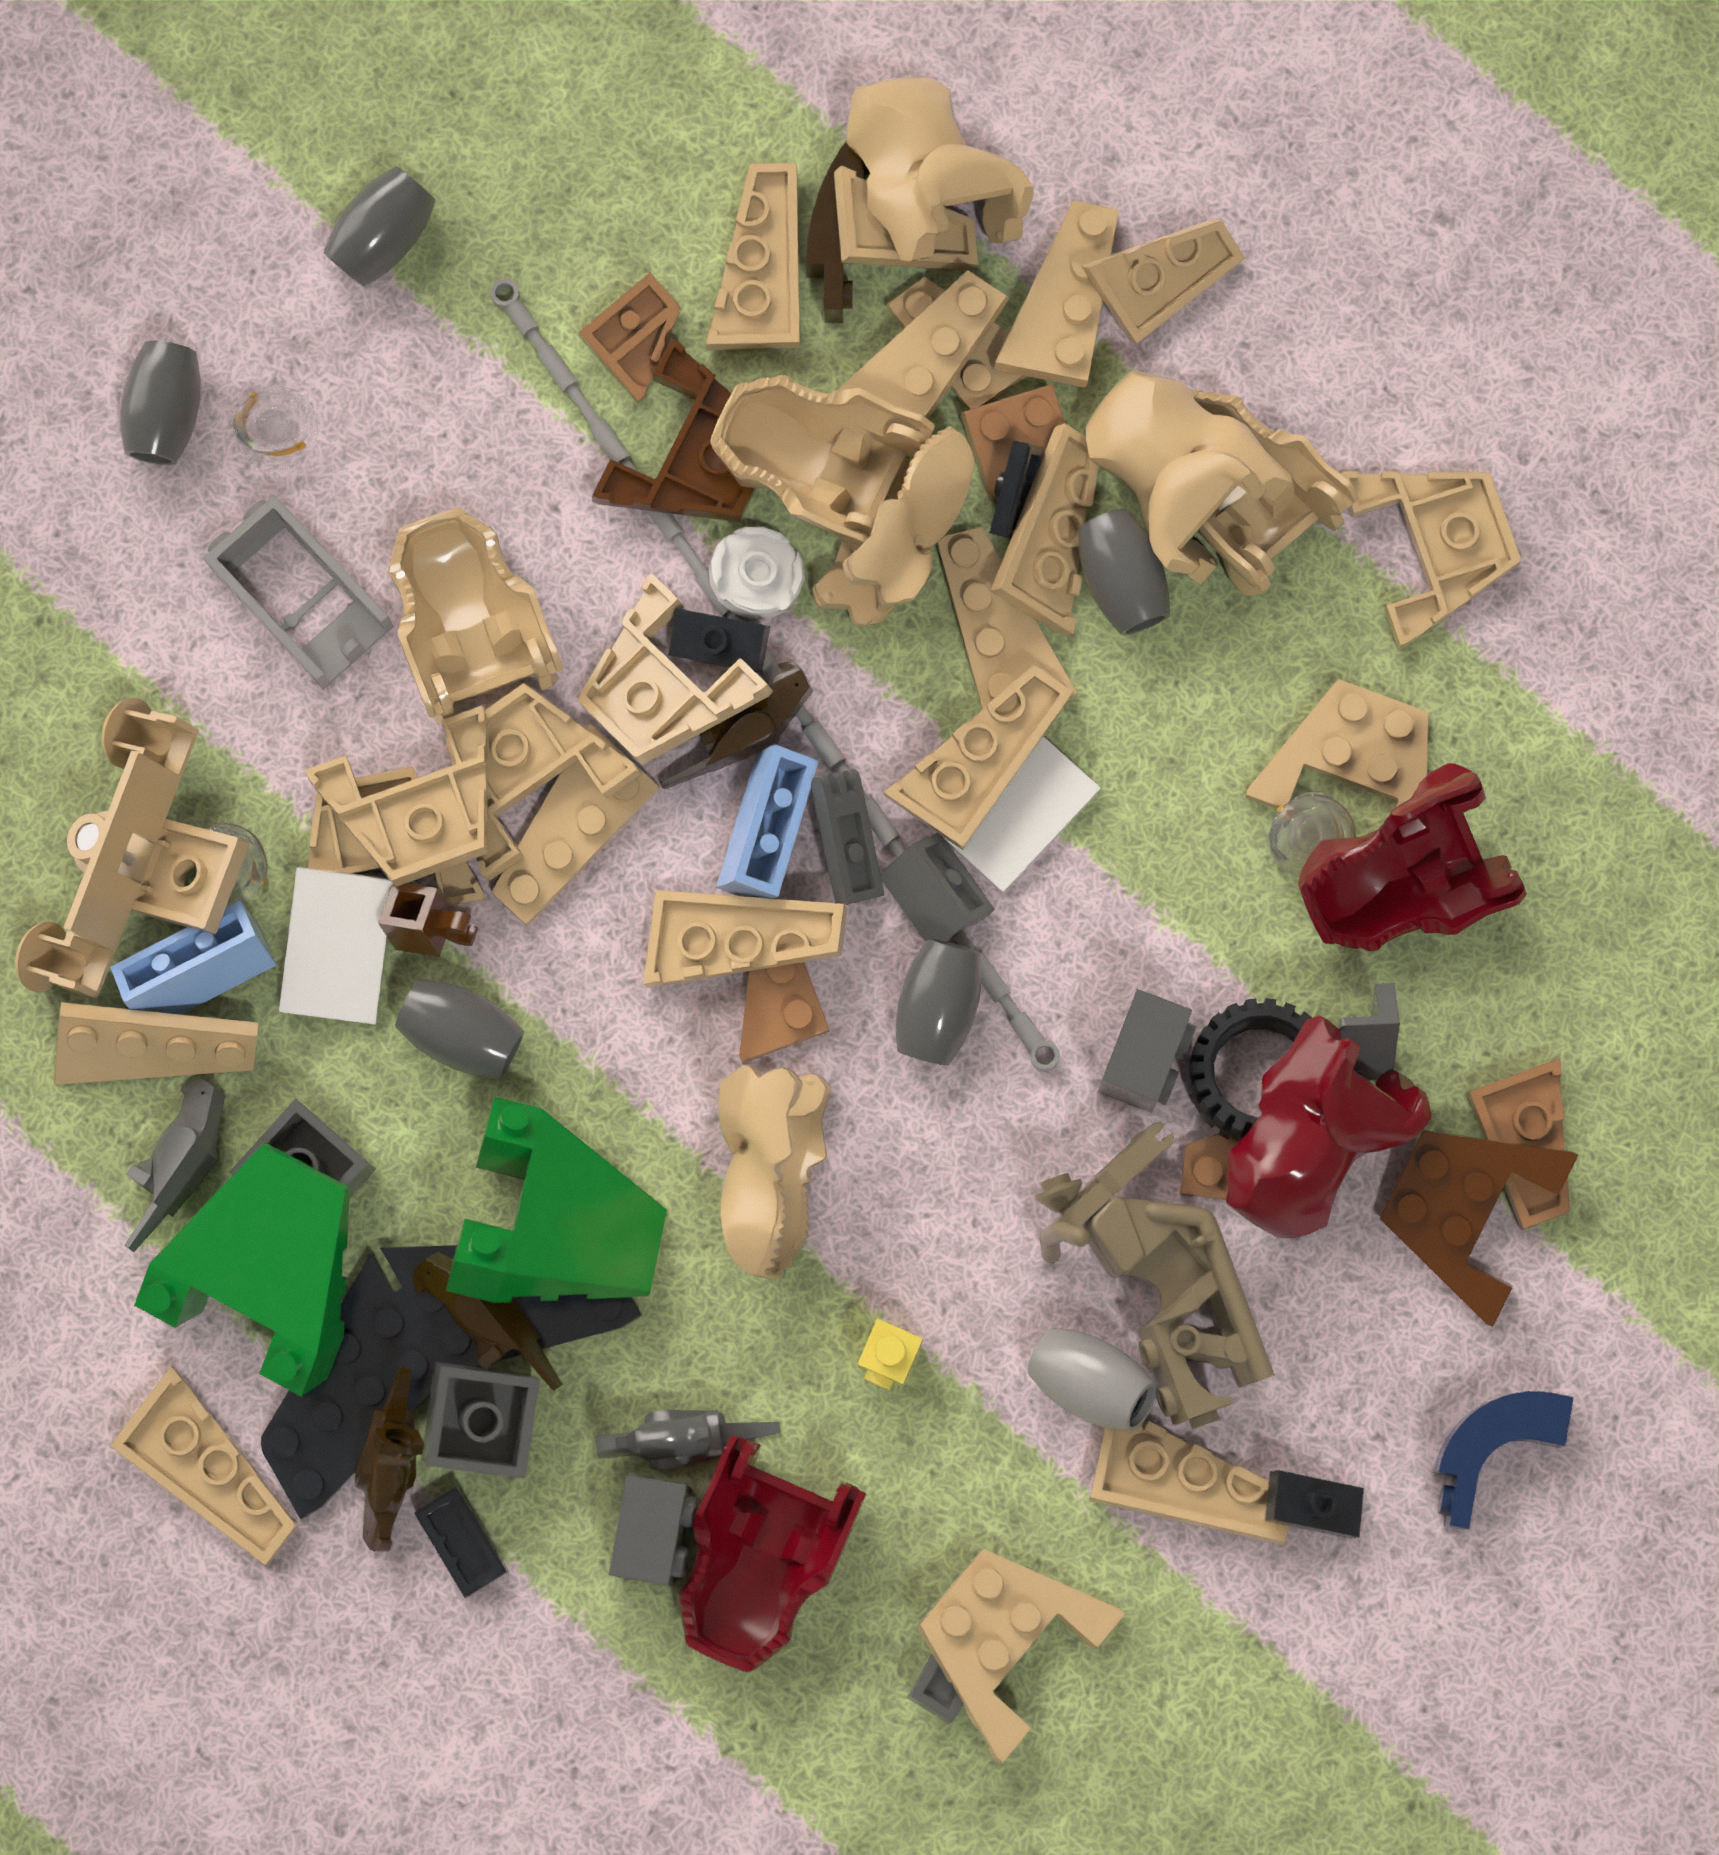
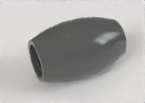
(379, 226)
(160, 402)
(1123, 572)
(938, 1001)
(459, 1028)

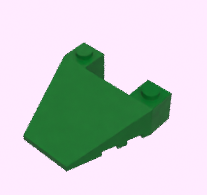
(575, 1220)
(269, 1251)

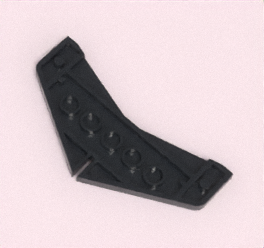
(320, 1435)

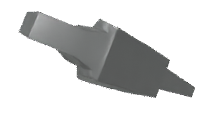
(180, 1157)
(680, 1437)

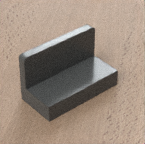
(935, 889)
(1375, 1033)

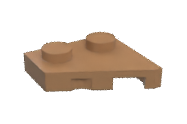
(633, 334)
(779, 1011)

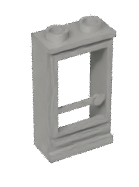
(344, 637)

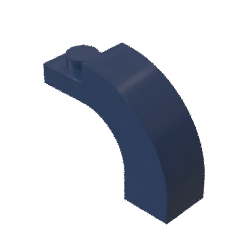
(1519, 1416)

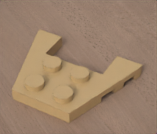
(1456, 534)
(647, 698)
(1354, 740)
(526, 749)
(423, 821)
(339, 851)
(990, 1623)

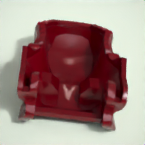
(1409, 872)
(1313, 1129)
(759, 1557)

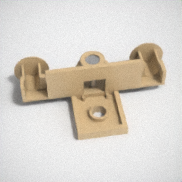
(133, 858)

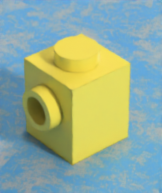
(889, 1355)

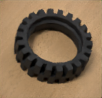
(1213, 1037)

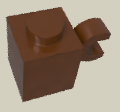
(420, 921)

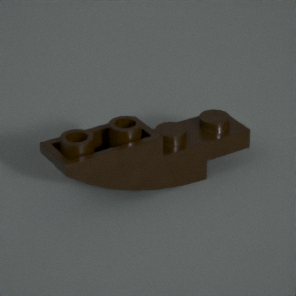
(823, 239)

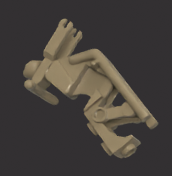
(1177, 1253)

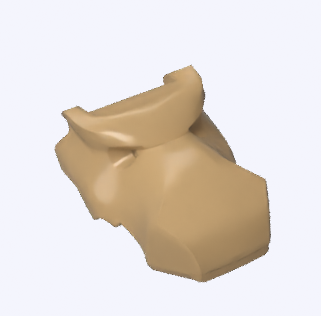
(922, 163)
(818, 450)
(1178, 463)
(911, 519)
(1254, 530)
(466, 613)
(774, 1141)

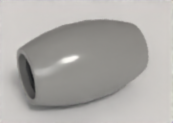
(1092, 1379)

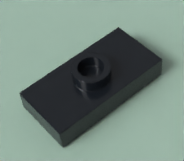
(1014, 486)
(718, 639)
(1314, 1504)
(461, 1542)

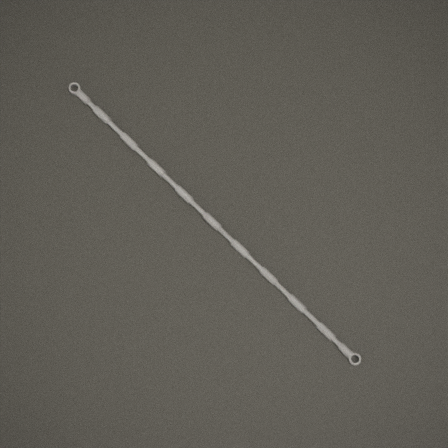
(813, 729)

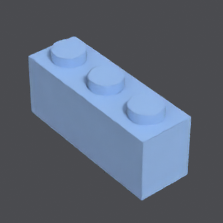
(767, 823)
(194, 965)

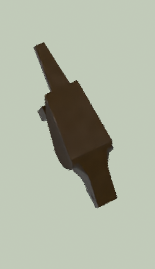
(753, 727)
(492, 1325)
(388, 1464)

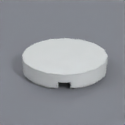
(756, 573)

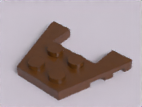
(693, 475)
(1449, 1197)

